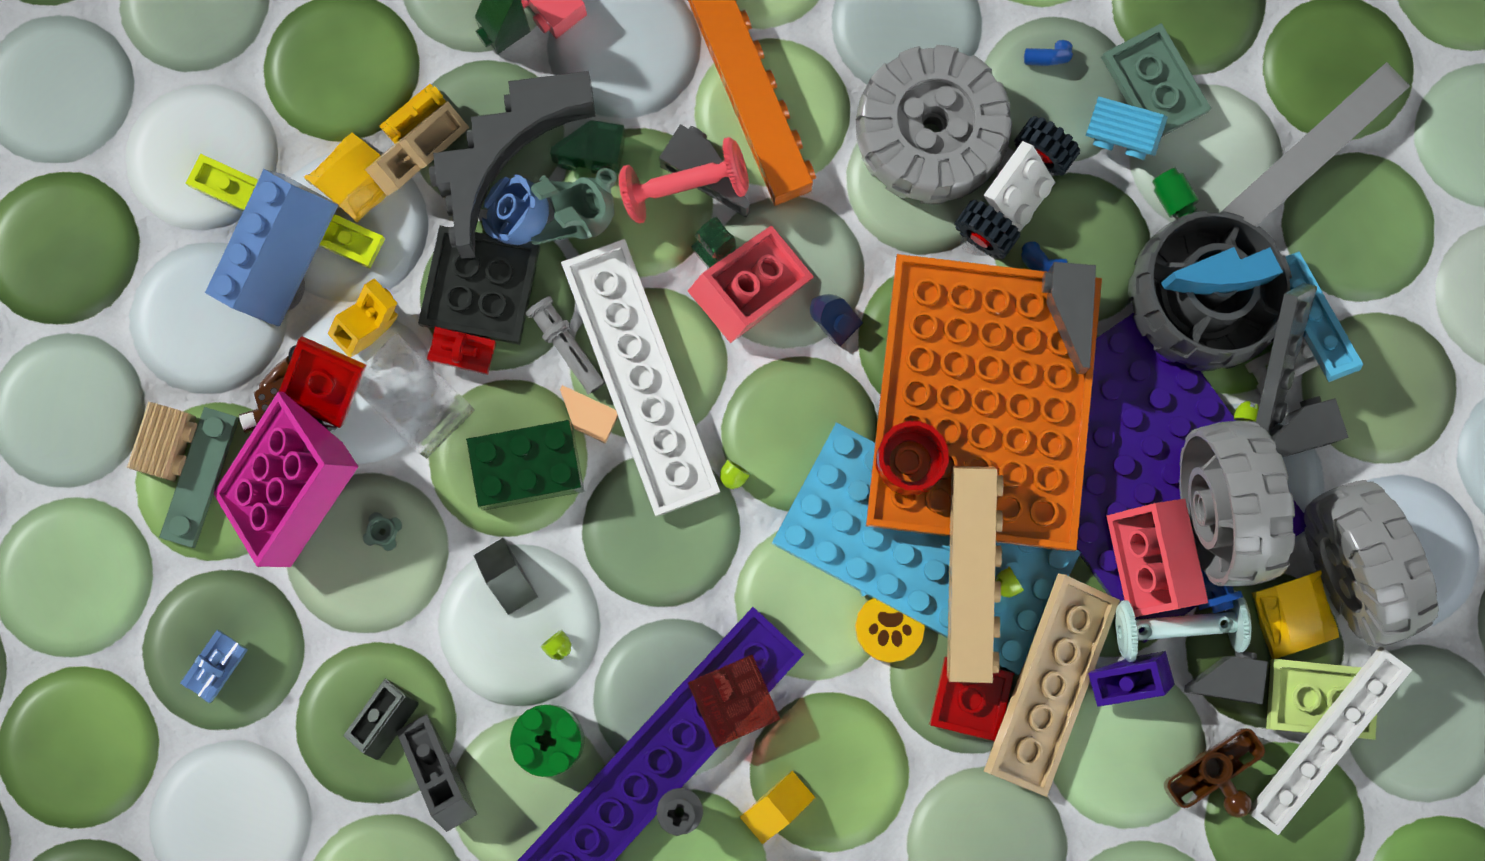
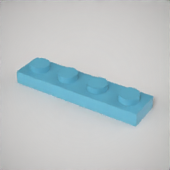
(1323, 330)

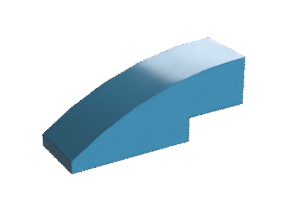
(1225, 273)

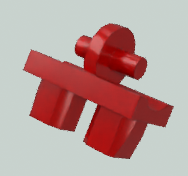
(461, 350)

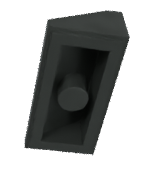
(380, 719)

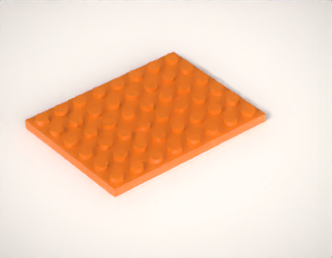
(992, 375)

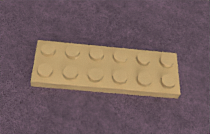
(1052, 685)

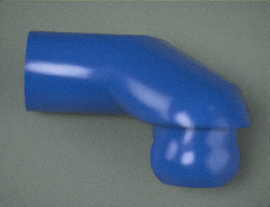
(1047, 57)
(1035, 258)

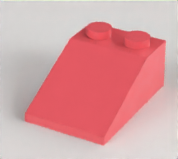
(750, 283)

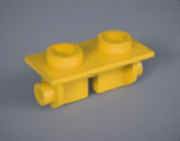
(412, 113)

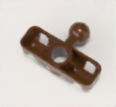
(1195, 778)

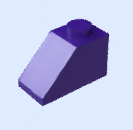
(1131, 681)

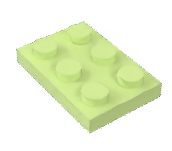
(1304, 693)

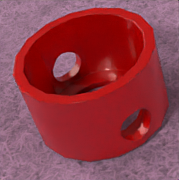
(913, 432)

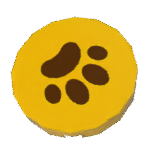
(887, 632)

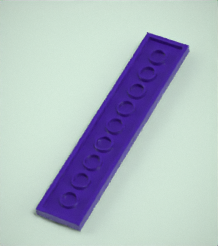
(658, 756)

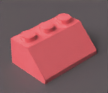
(1157, 557)

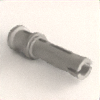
(557, 332)

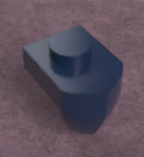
(834, 317)

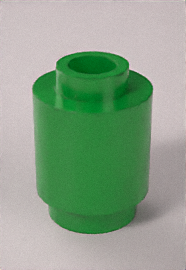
(1175, 193)

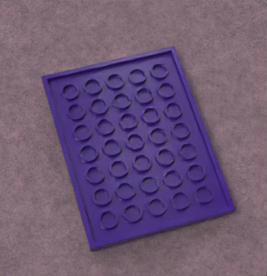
(1135, 441)

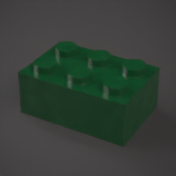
(525, 465)

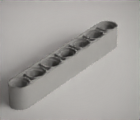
(1319, 145)

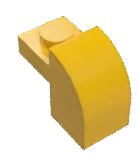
(365, 320)

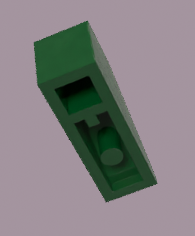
(501, 23)

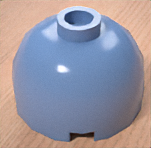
(514, 211)

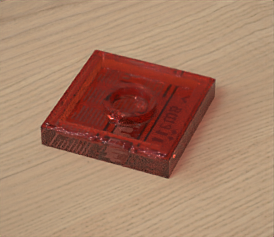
(734, 701)

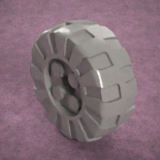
(941, 90)
(1237, 502)
(1371, 563)

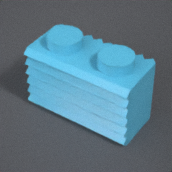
(1127, 127)

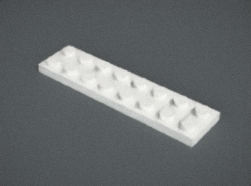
(640, 378)

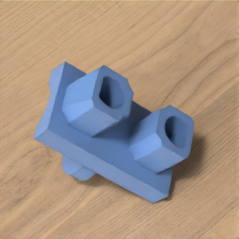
(214, 666)

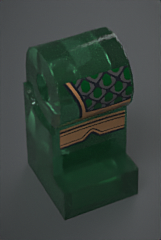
(713, 242)

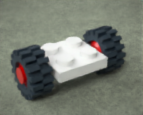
(1018, 188)

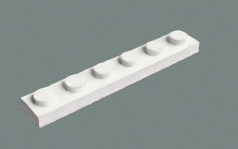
(1329, 740)

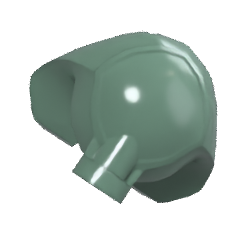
(579, 207)

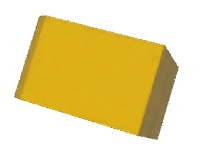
(777, 807)

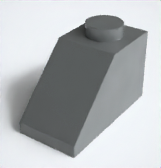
(1232, 678)

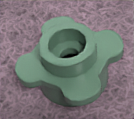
(373, 535)

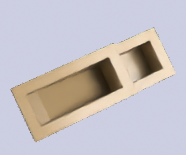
(417, 148)

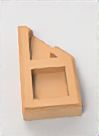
(589, 415)

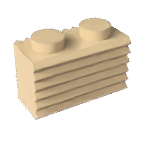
(162, 441)

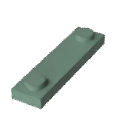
(199, 477)

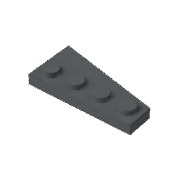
(1285, 349)

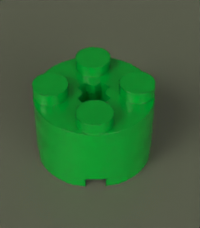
(530, 752)

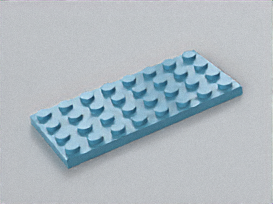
(901, 566)

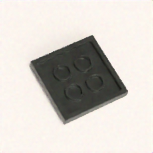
(480, 293)

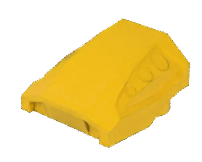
(345, 179)
(1295, 615)

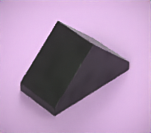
(505, 576)

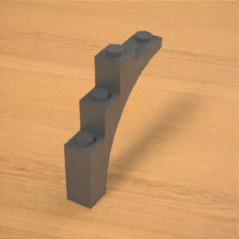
(531, 110)

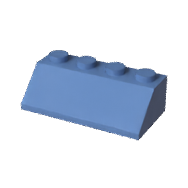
(271, 247)

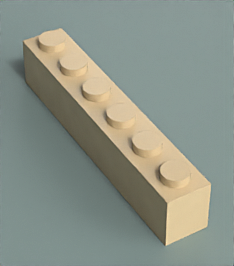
(972, 574)

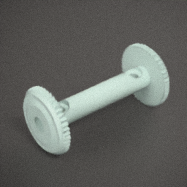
(1127, 628)

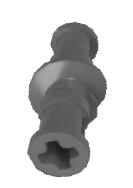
(667, 815)

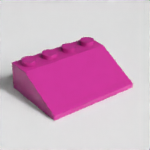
(283, 483)

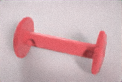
(635, 194)

